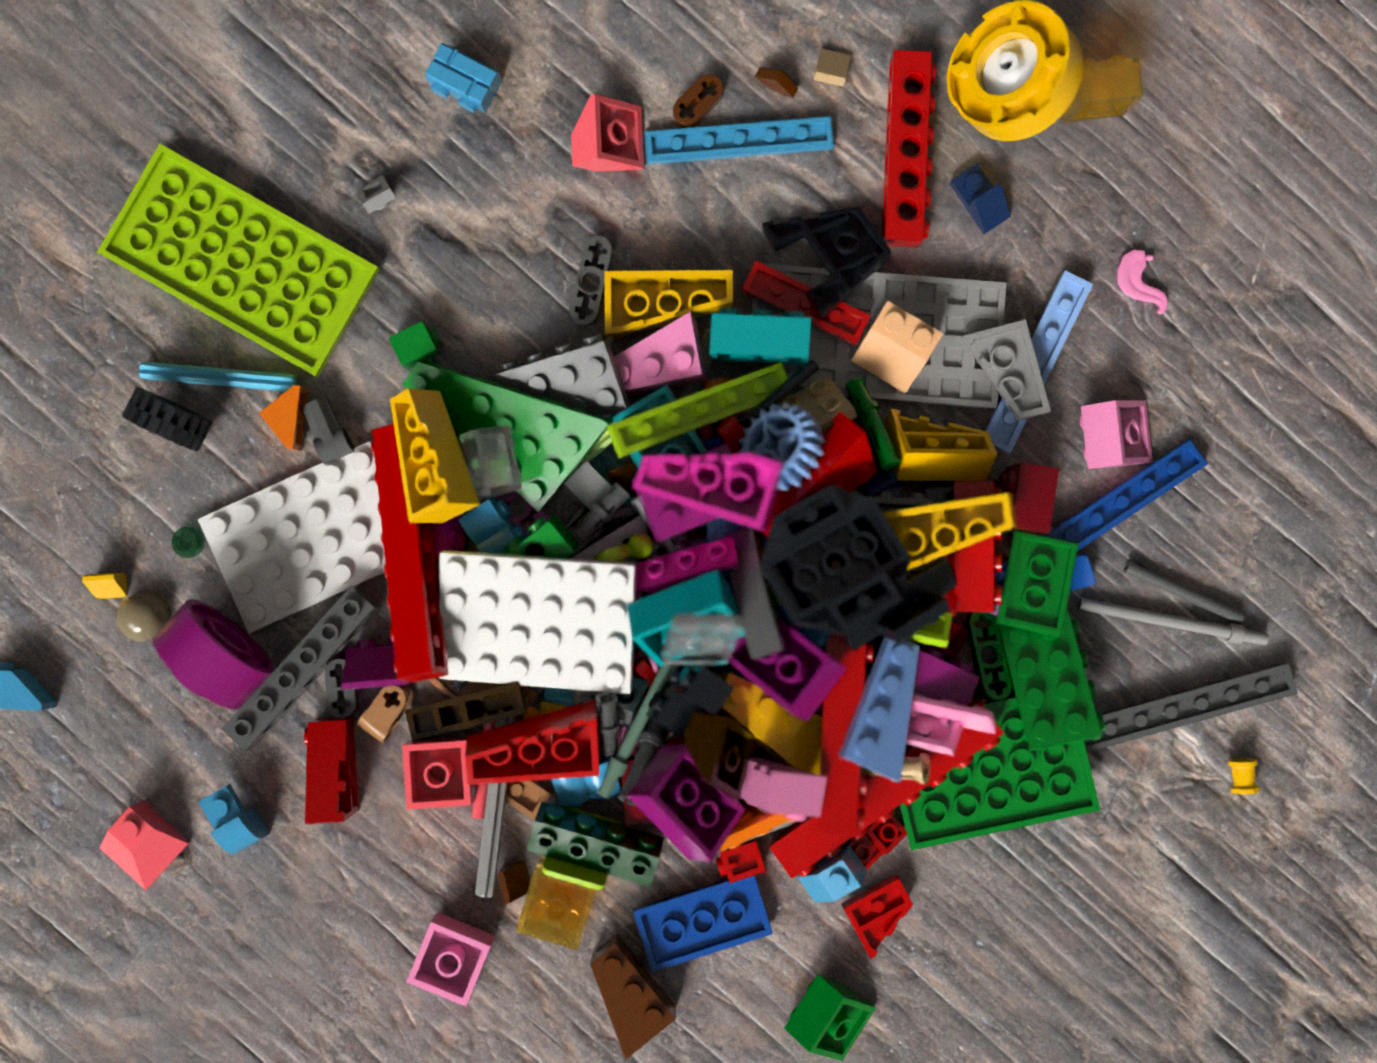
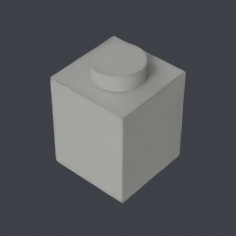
(588, 484)

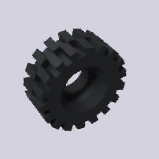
(167, 419)

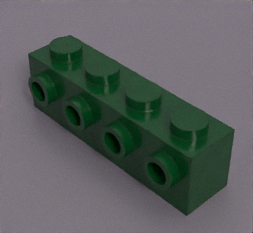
(595, 843)

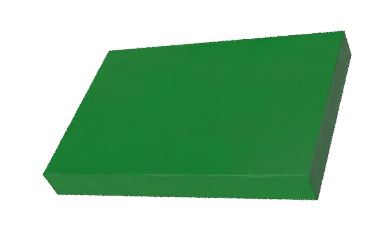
(1037, 583)

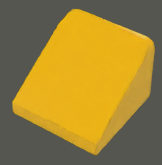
(106, 585)

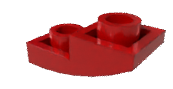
(877, 841)

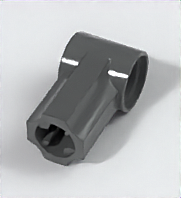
(330, 438)

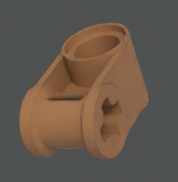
(384, 714)

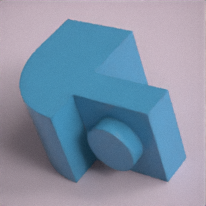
(231, 823)

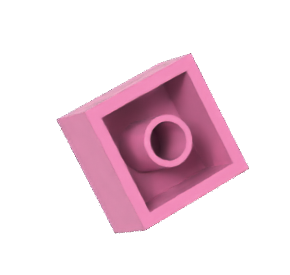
(451, 959)

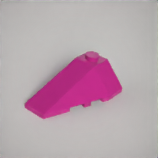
(726, 486)

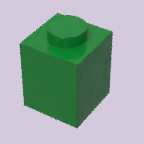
(416, 344)

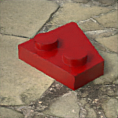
(877, 912)

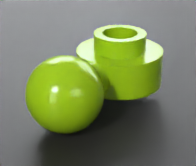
(638, 546)

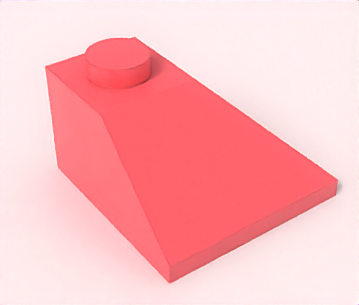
(608, 136)
(143, 843)

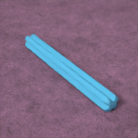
(217, 376)

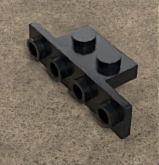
(920, 607)

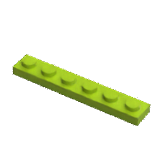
(695, 410)

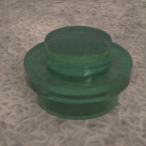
(188, 542)

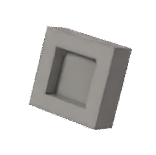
(376, 194)

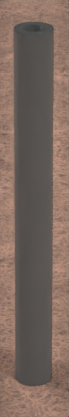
(1184, 592)

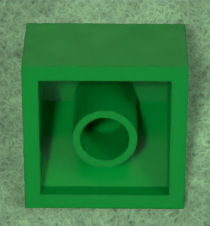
(829, 1018)

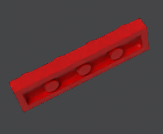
(792, 296)

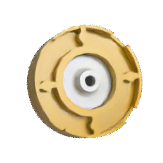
(1015, 71)

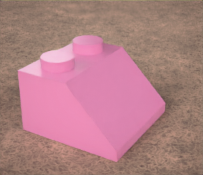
(1116, 433)

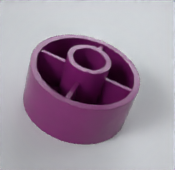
(212, 655)

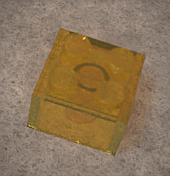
(1106, 89)
(555, 910)

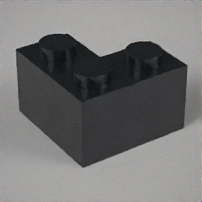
(687, 691)

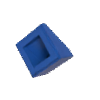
(1083, 573)

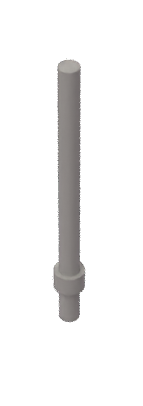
(1232, 633)

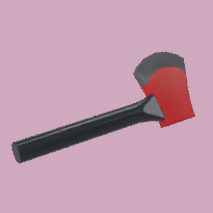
(731, 429)

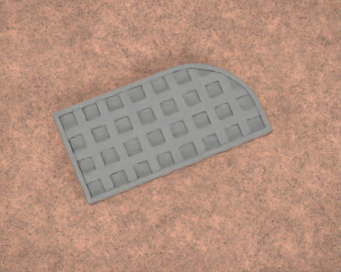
(946, 304)

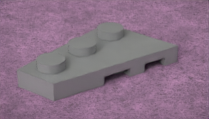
(1012, 367)

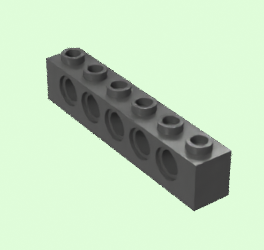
(301, 667)

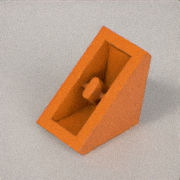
(287, 418)

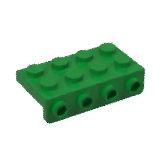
(1052, 686)

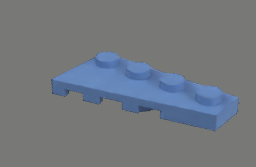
(883, 713)

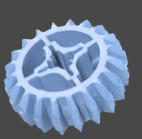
(792, 447)

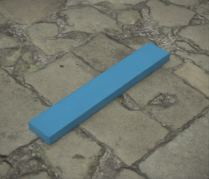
(739, 140)

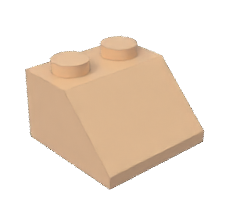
(896, 347)

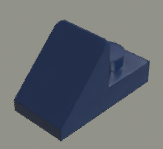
(982, 200)

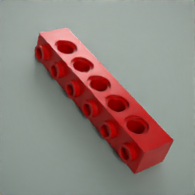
(917, 69)

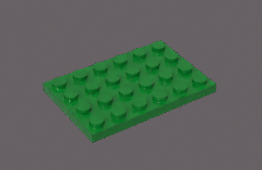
(1003, 788)

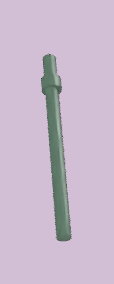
(618, 765)

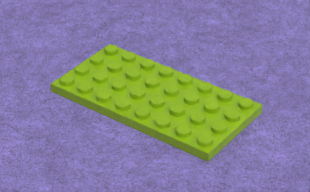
(238, 260)

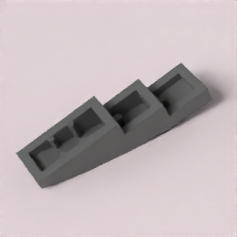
(755, 596)

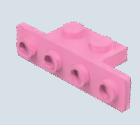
(939, 724)

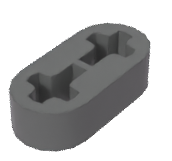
(333, 691)

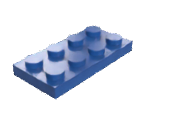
(701, 922)

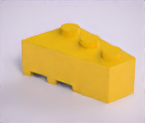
(939, 451)

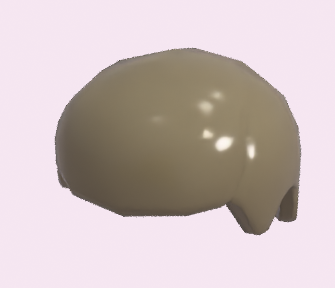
(142, 616)

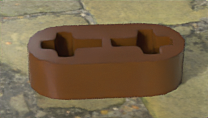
(693, 96)

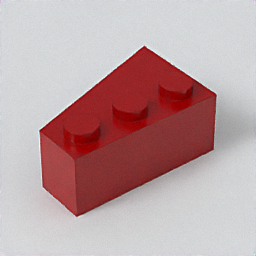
(330, 771)

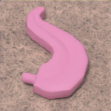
(1130, 280)

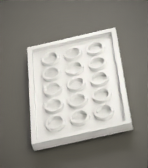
(300, 539)
(537, 620)

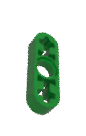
(979, 665)

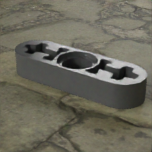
(578, 302)

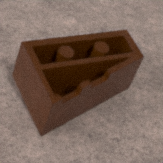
(631, 995)

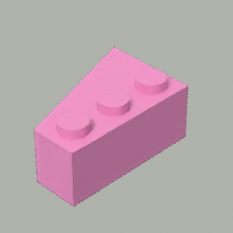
(664, 358)
(783, 789)

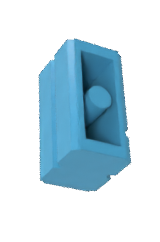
(462, 78)

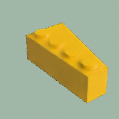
(656, 298)
(430, 458)
(950, 526)
(773, 727)

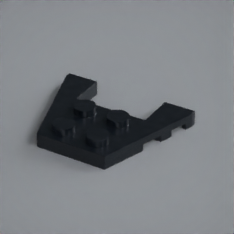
(844, 244)

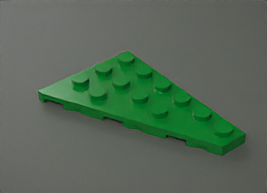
(545, 432)

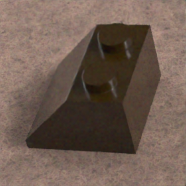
(719, 751)

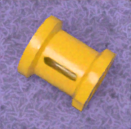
(1244, 776)

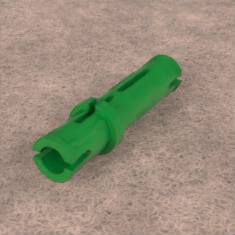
(868, 414)

